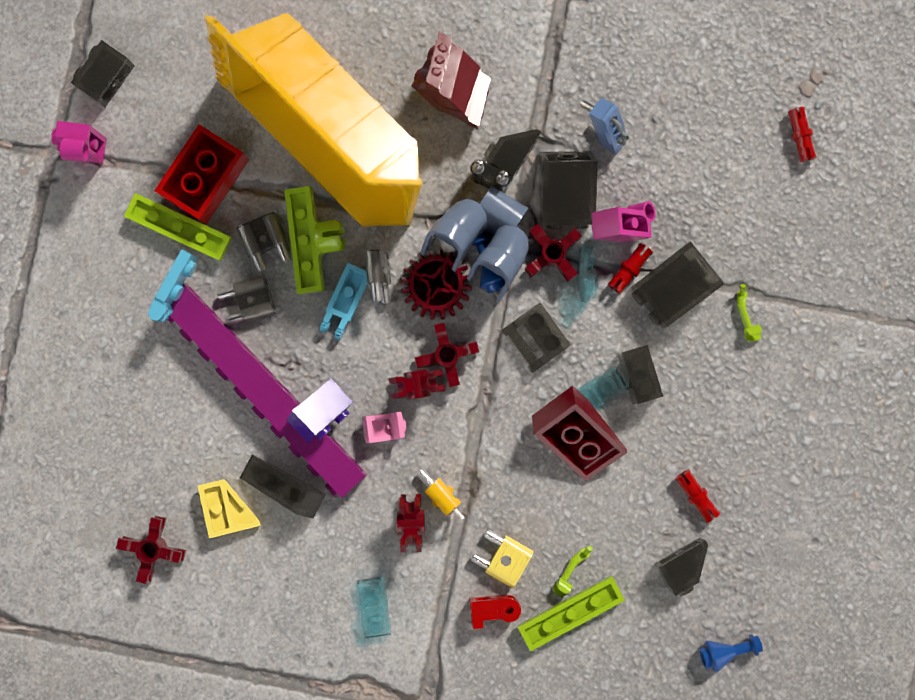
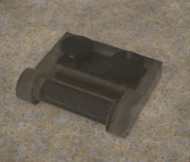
(543, 332)

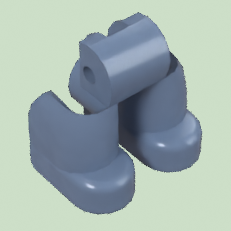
(496, 215)

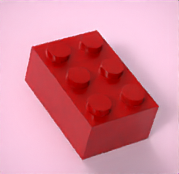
(202, 174)

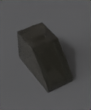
(512, 151)
(683, 567)

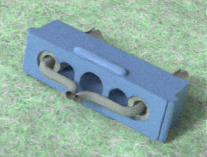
(606, 124)

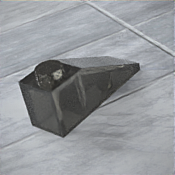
(282, 487)

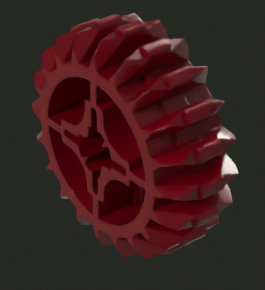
(425, 278)

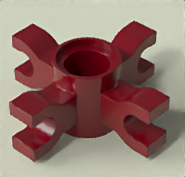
(544, 242)
(460, 351)
(416, 384)
(410, 523)
(147, 565)

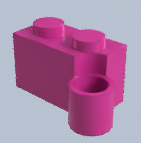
(79, 142)
(624, 223)

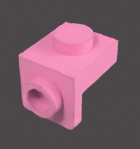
(384, 427)

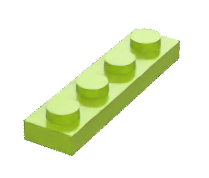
(178, 227)
(570, 613)

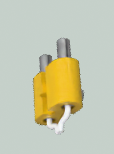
(440, 494)

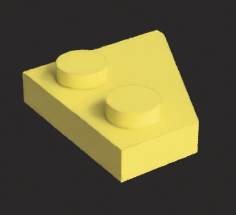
(224, 509)

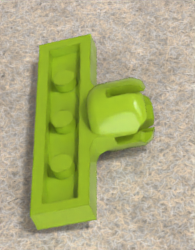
(310, 239)

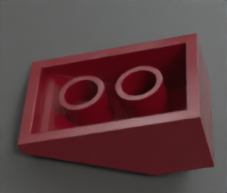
(577, 434)

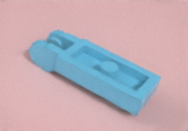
(172, 286)
(345, 299)

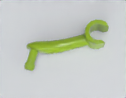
(751, 333)
(561, 586)

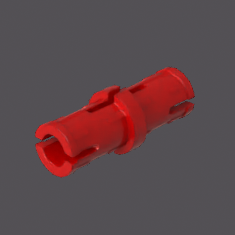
(802, 134)
(630, 268)
(697, 496)

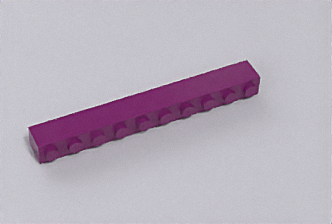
(263, 390)

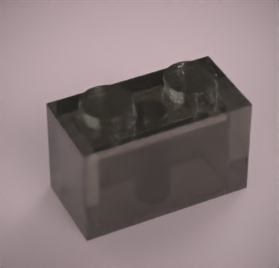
(102, 73)
(640, 375)

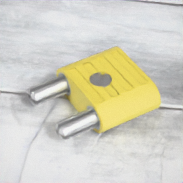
(507, 561)

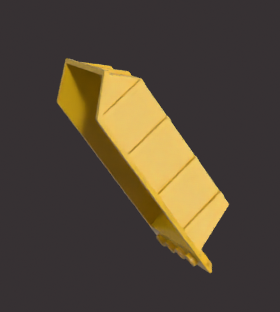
(320, 118)

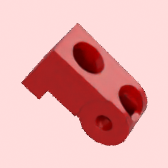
(494, 608)

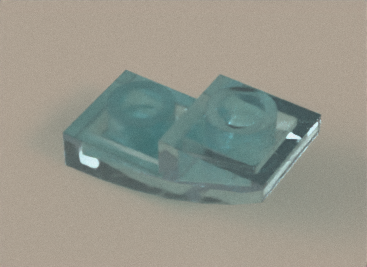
(586, 281)
(603, 387)
(374, 607)

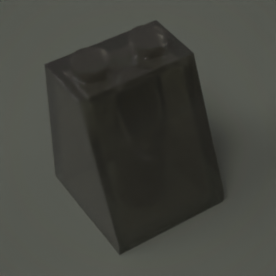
(567, 188)
(676, 285)

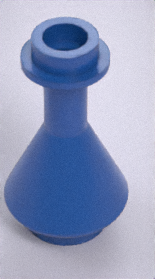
(488, 279)
(717, 655)

